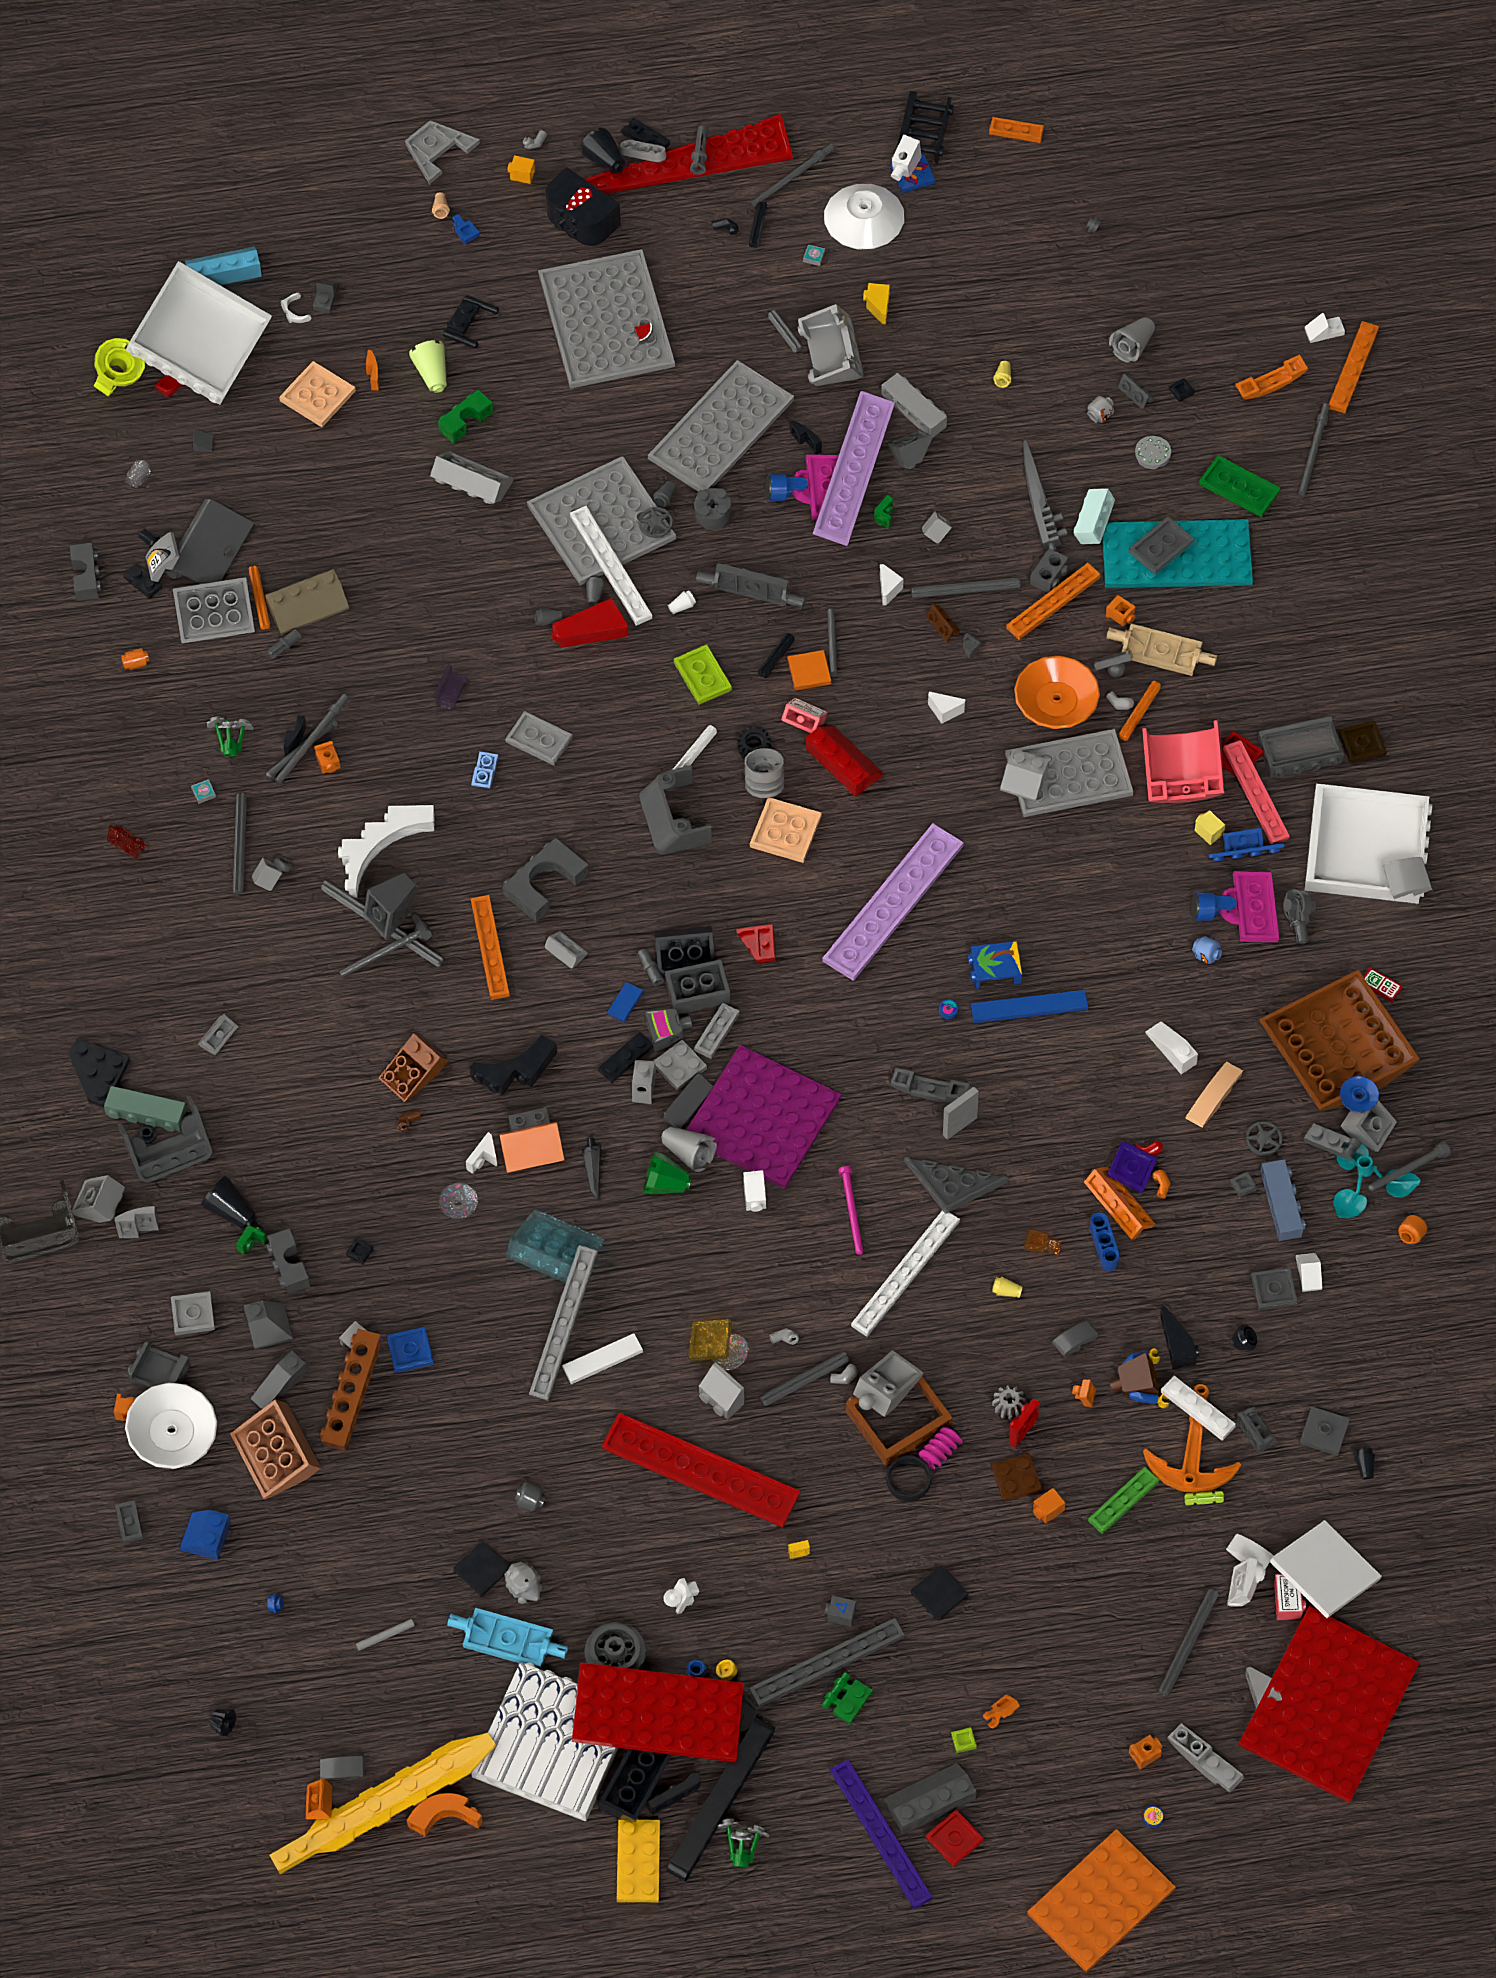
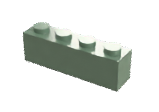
(145, 1108)

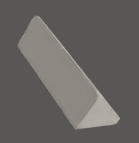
(565, 949)
(218, 1034)

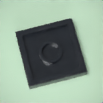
(481, 1568)
(939, 1593)

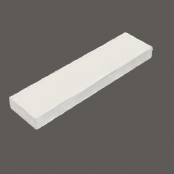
(602, 1358)

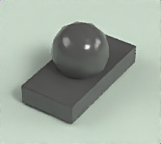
(1114, 663)

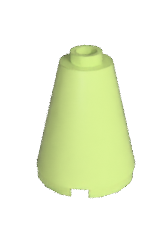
(430, 363)

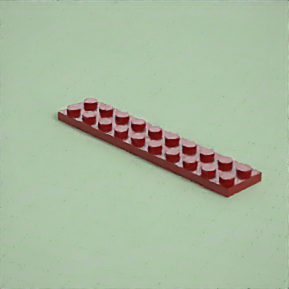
(701, 1470)

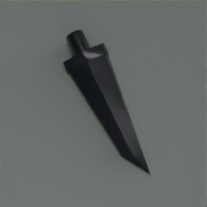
(592, 1159)

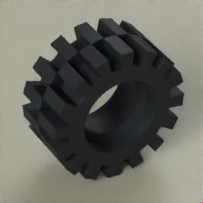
(752, 734)

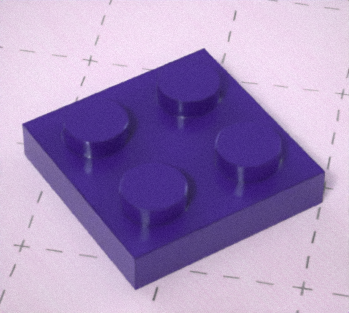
(1131, 1167)

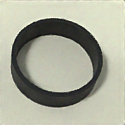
(908, 1459)

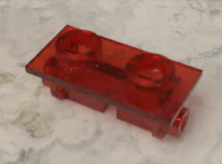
(122, 840)

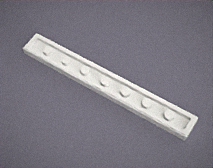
(611, 565)
(905, 1273)

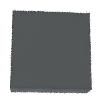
(1243, 1184)

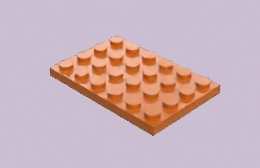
(1101, 1900)

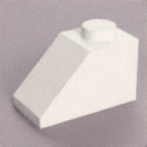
(754, 1190)

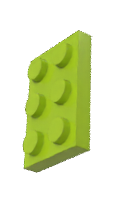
(702, 674)

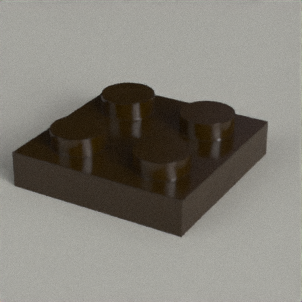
(1362, 742)

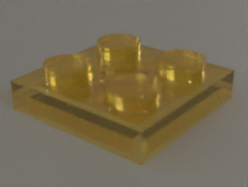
(710, 1340)

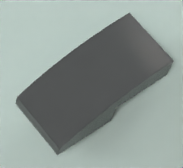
(1072, 1339)
(342, 1767)

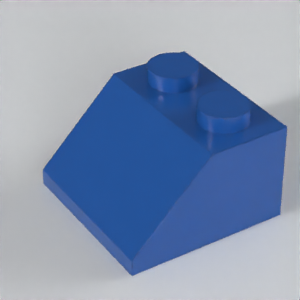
(206, 1533)

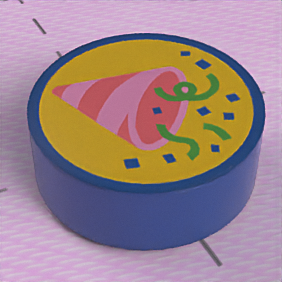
(1153, 1817)

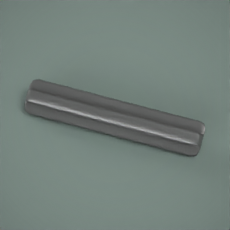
(785, 331)

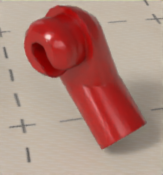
(1152, 1149)

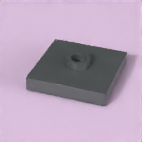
(1274, 1289)
(1324, 1431)

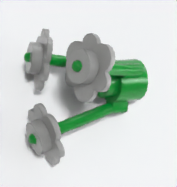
(230, 748)
(741, 1857)

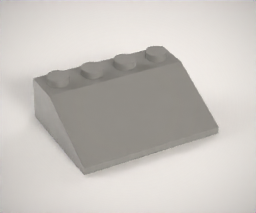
(213, 610)

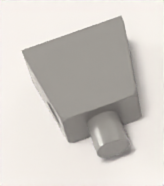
(643, 1076)

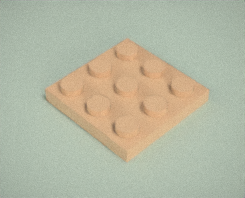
(317, 394)
(785, 830)

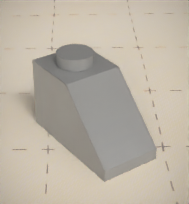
(1258, 1684)

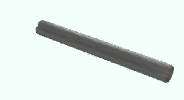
(804, 1378)

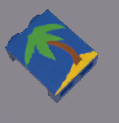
(995, 962)

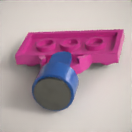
(807, 485)
(1247, 905)

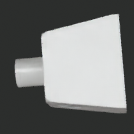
(906, 157)

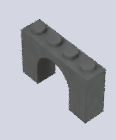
(553, 857)

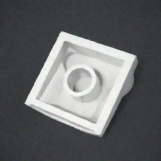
(1244, 1581)

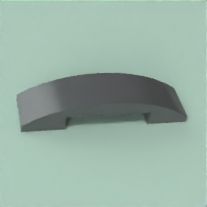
(927, 1088)

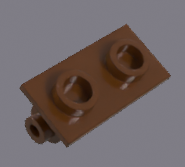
(939, 618)

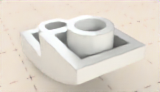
(1244, 1548)

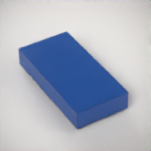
(625, 1002)

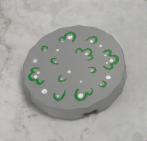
(1153, 452)

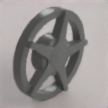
(655, 522)
(1263, 1138)

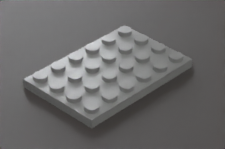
(1079, 773)

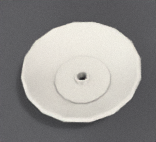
(864, 227)
(167, 1408)

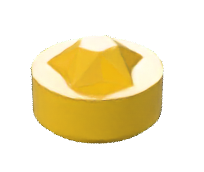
(726, 1670)

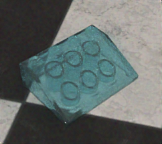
(549, 1244)

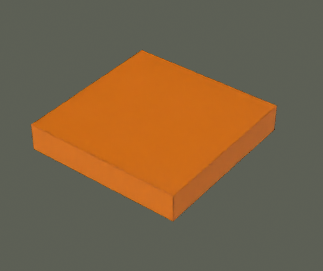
(809, 670)

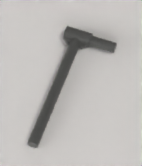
(421, 931)

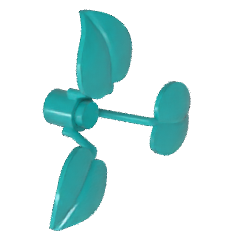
(1350, 1203)

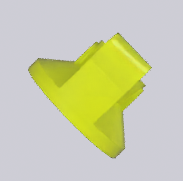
(114, 353)

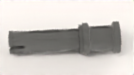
(700, 162)

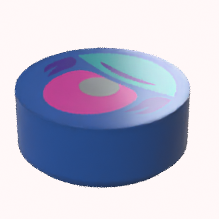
(948, 1009)

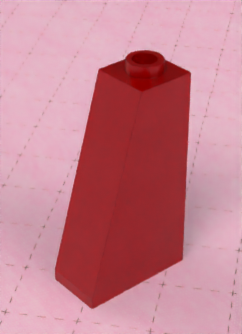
(590, 626)

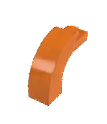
(439, 1807)

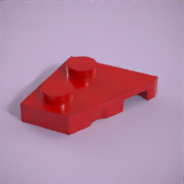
(759, 942)

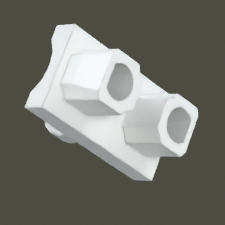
(681, 1595)

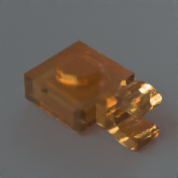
(1040, 1241)

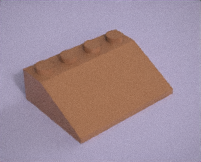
(275, 1449)

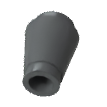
(664, 494)
(594, 590)
(546, 617)

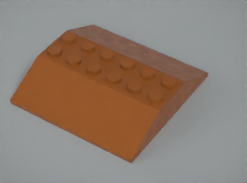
(1339, 1036)

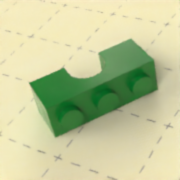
(474, 406)

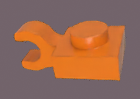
(1002, 1708)

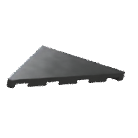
(951, 1184)

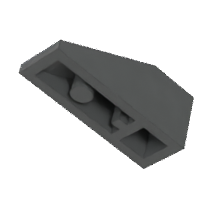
(280, 1380)

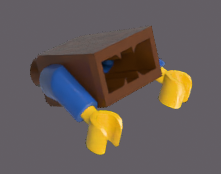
(1139, 1378)

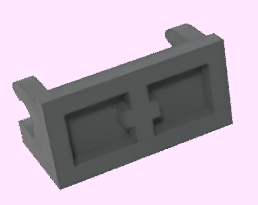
(1255, 1430)

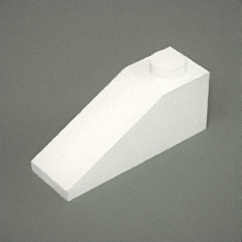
(1173, 1046)

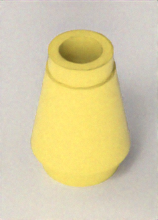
(1003, 374)
(1005, 1287)

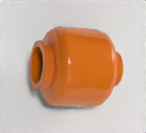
(1412, 1229)

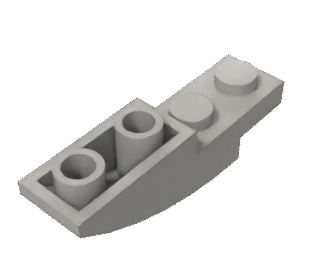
(1204, 1759)

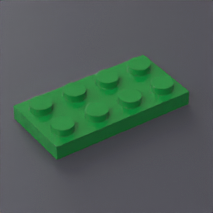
(1239, 486)

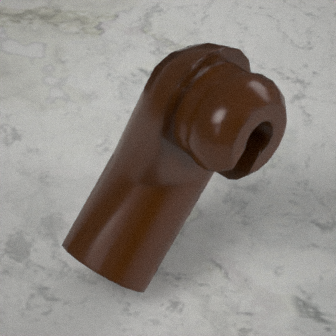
(406, 1119)

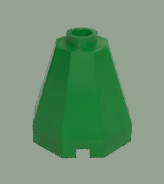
(665, 1176)

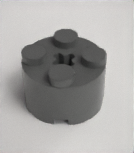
(712, 508)

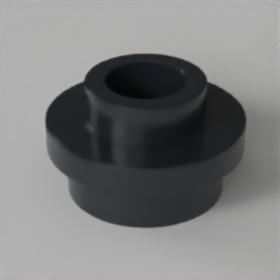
(147, 1138)

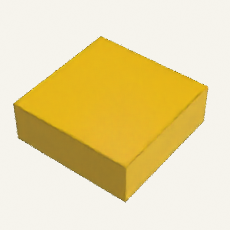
(799, 1549)

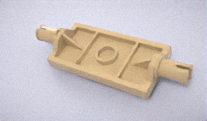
(1162, 649)

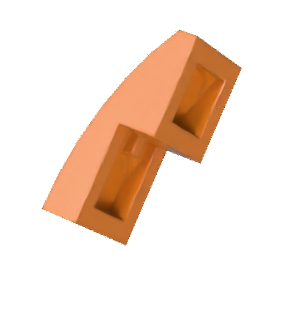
(372, 369)

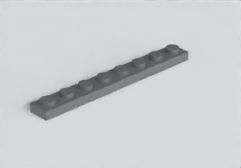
(826, 1662)

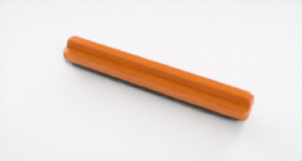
(259, 597)
(1139, 710)

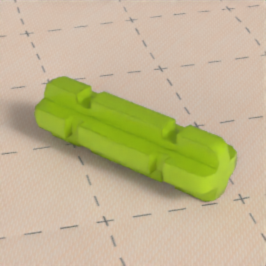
(1204, 1497)

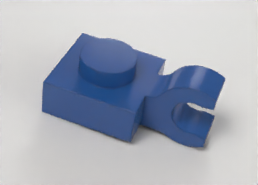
(465, 230)

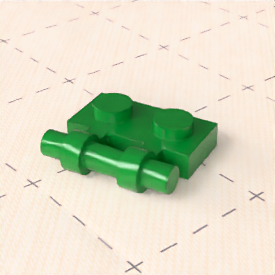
(853, 1700)

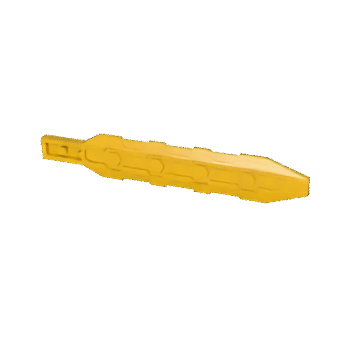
(386, 1800)

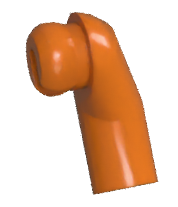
(1164, 1182)

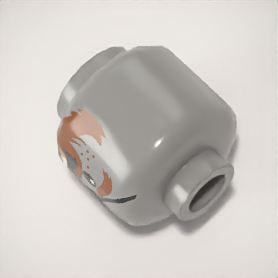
(1100, 409)

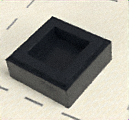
(1181, 390)
(359, 1251)

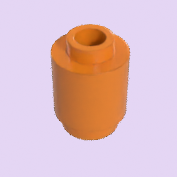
(135, 659)

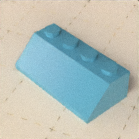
(228, 266)

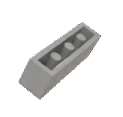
(914, 405)

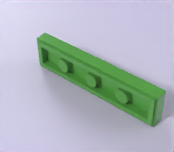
(1123, 1500)

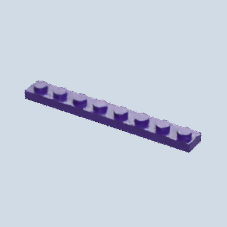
(881, 1834)

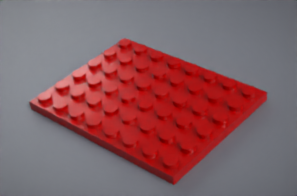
(1333, 1706)

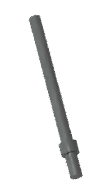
(817, 157)
(1322, 420)
(334, 711)

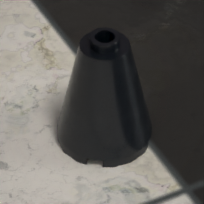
(603, 151)
(229, 1204)

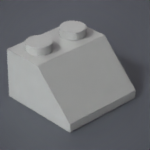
(1024, 775)
(1370, 1126)
(98, 1199)
(721, 1392)

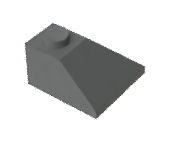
(910, 449)
(267, 1323)

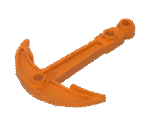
(1177, 1478)

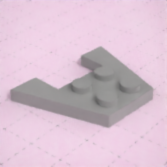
(433, 141)

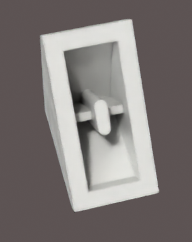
(890, 584)
(945, 706)
(1309, 1272)

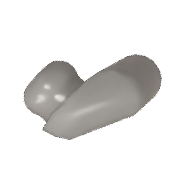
(535, 143)
(1120, 703)
(785, 1335)
(846, 1376)

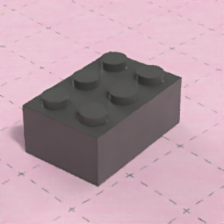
(697, 987)

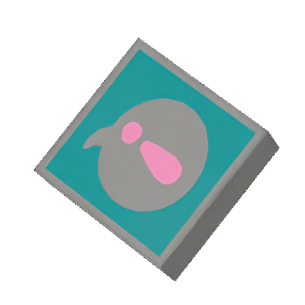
(814, 255)
(203, 791)

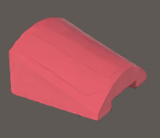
(1184, 765)

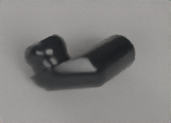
(726, 223)

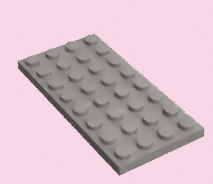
(721, 427)

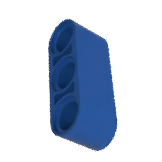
(1104, 1233)

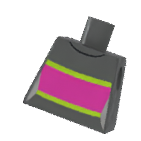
(666, 1027)

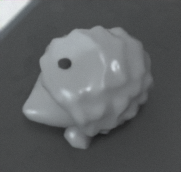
(523, 1582)

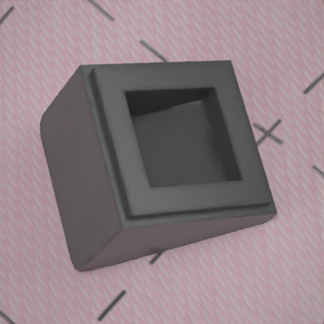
(202, 441)

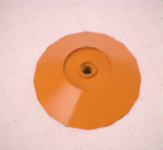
(1060, 679)

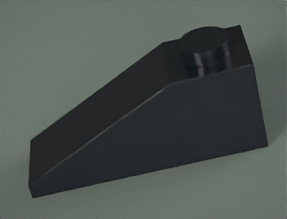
(1178, 1341)

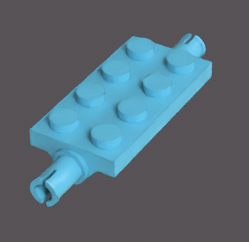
(507, 1637)

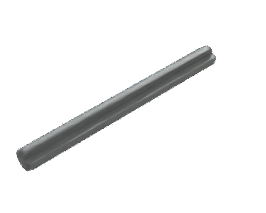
(964, 588)
(239, 844)
(1188, 1642)

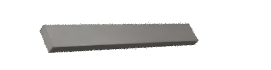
(563, 1323)

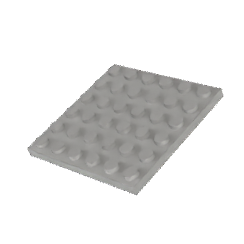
(615, 502)

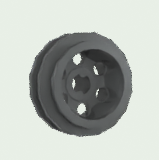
(616, 1636)

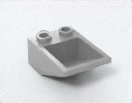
(886, 1383)

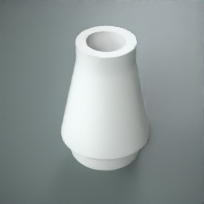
(682, 602)

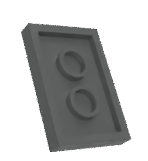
(1161, 545)

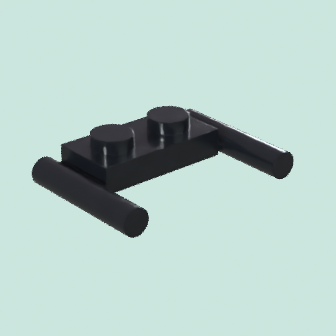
(463, 318)

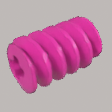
(939, 1446)

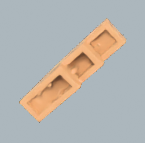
(1214, 1094)

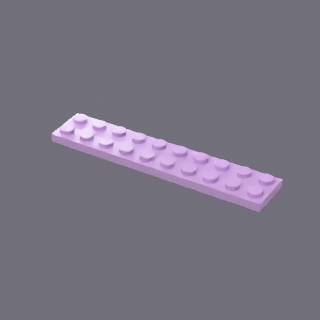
(853, 468)
(892, 902)

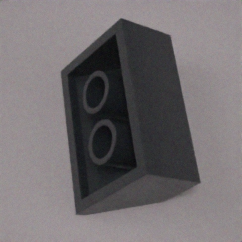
(683, 947)

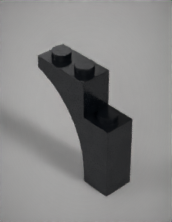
(524, 1068)

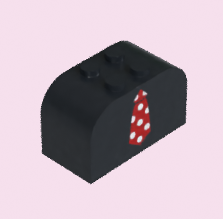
(581, 209)

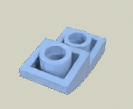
(485, 770)

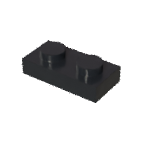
(142, 581)

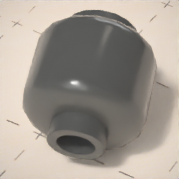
(529, 1496)

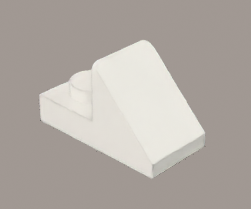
(1323, 329)
(482, 1152)

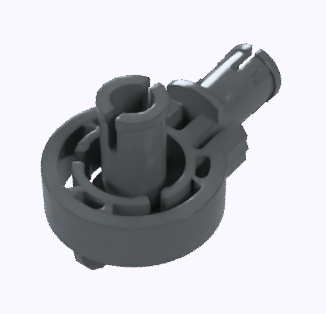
(1298, 912)

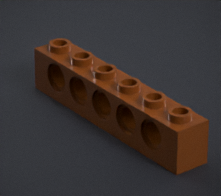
(341, 1438)

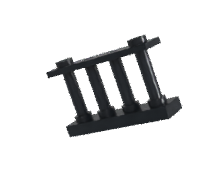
(911, 117)

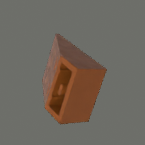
(413, 1067)

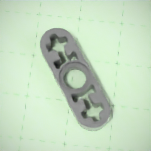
(643, 150)

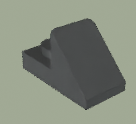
(325, 295)

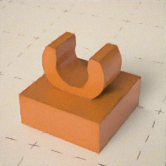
(1085, 1392)

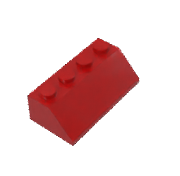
(842, 759)

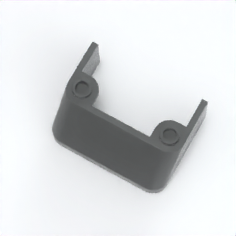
(670, 834)
(170, 1154)

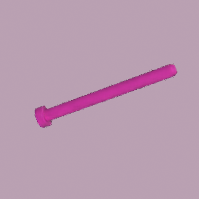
(845, 1172)

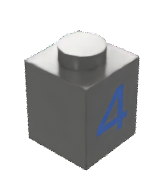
(841, 1611)

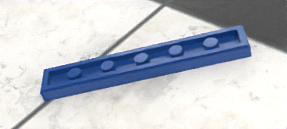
(1029, 1006)

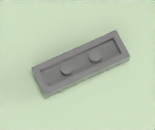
(716, 1030)

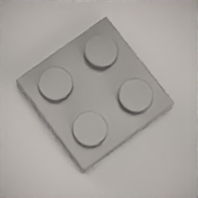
(679, 1065)
(192, 1313)

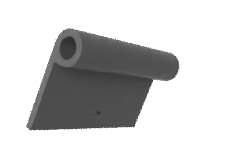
(205, 542)

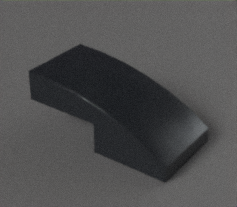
(803, 434)
(294, 737)

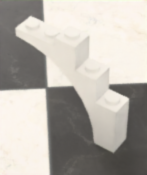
(398, 823)

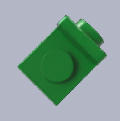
(883, 511)
(248, 1239)

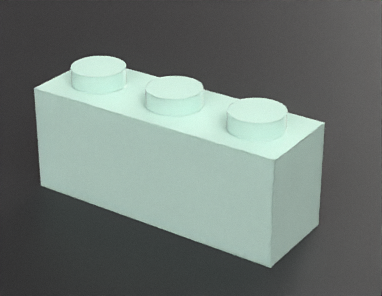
(1094, 516)

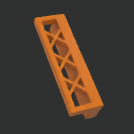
(1118, 1202)

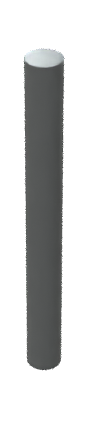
(832, 641)

